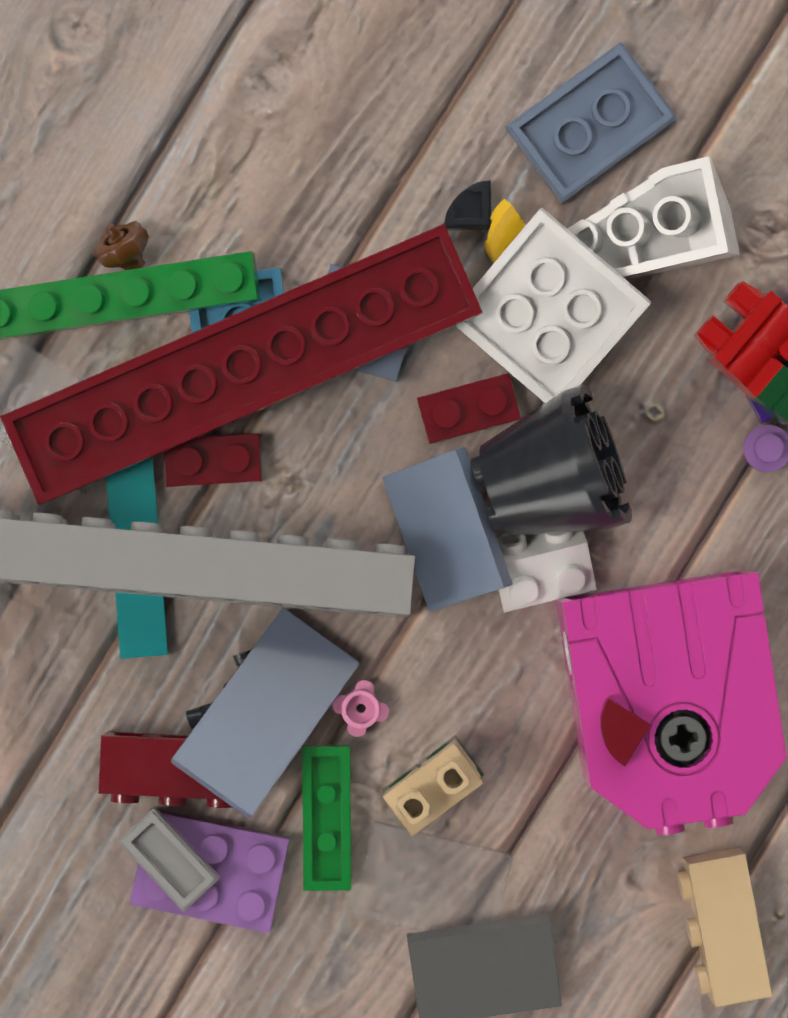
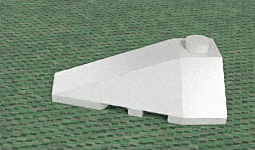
(664, 223)

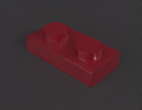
(468, 408)
(214, 461)

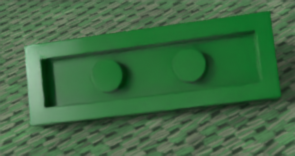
(326, 817)

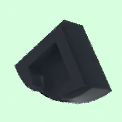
(471, 209)

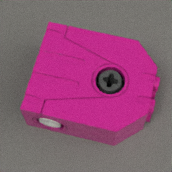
(674, 658)

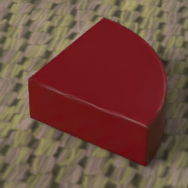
(621, 730)

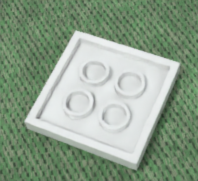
(551, 308)

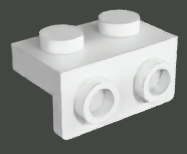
(545, 568)

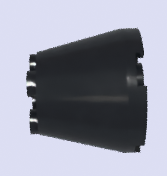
(554, 470)

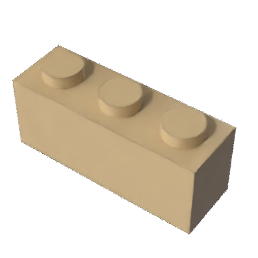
(724, 927)

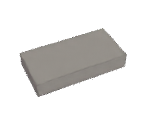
(169, 859)

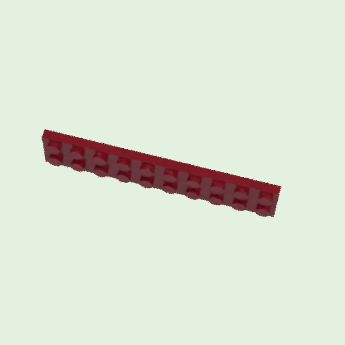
(241, 364)

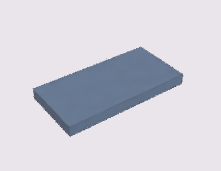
(265, 713)

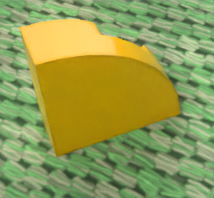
(503, 230)

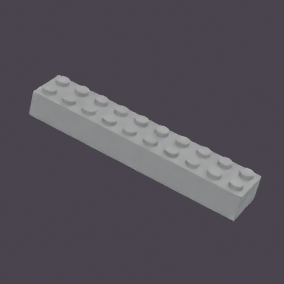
(205, 567)

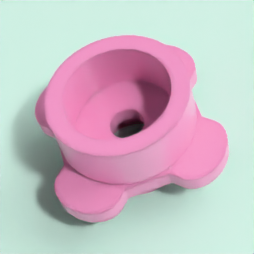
(364, 695)

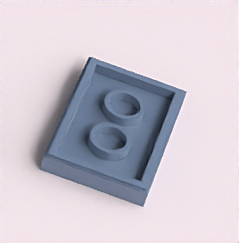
(591, 123)
(447, 529)

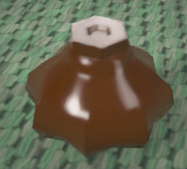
(122, 246)

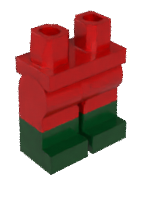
(752, 347)

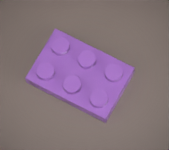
(248, 868)

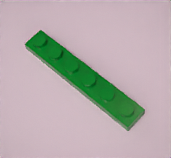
(129, 295)

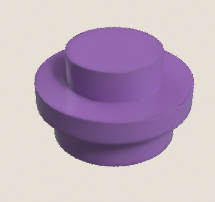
(766, 448)

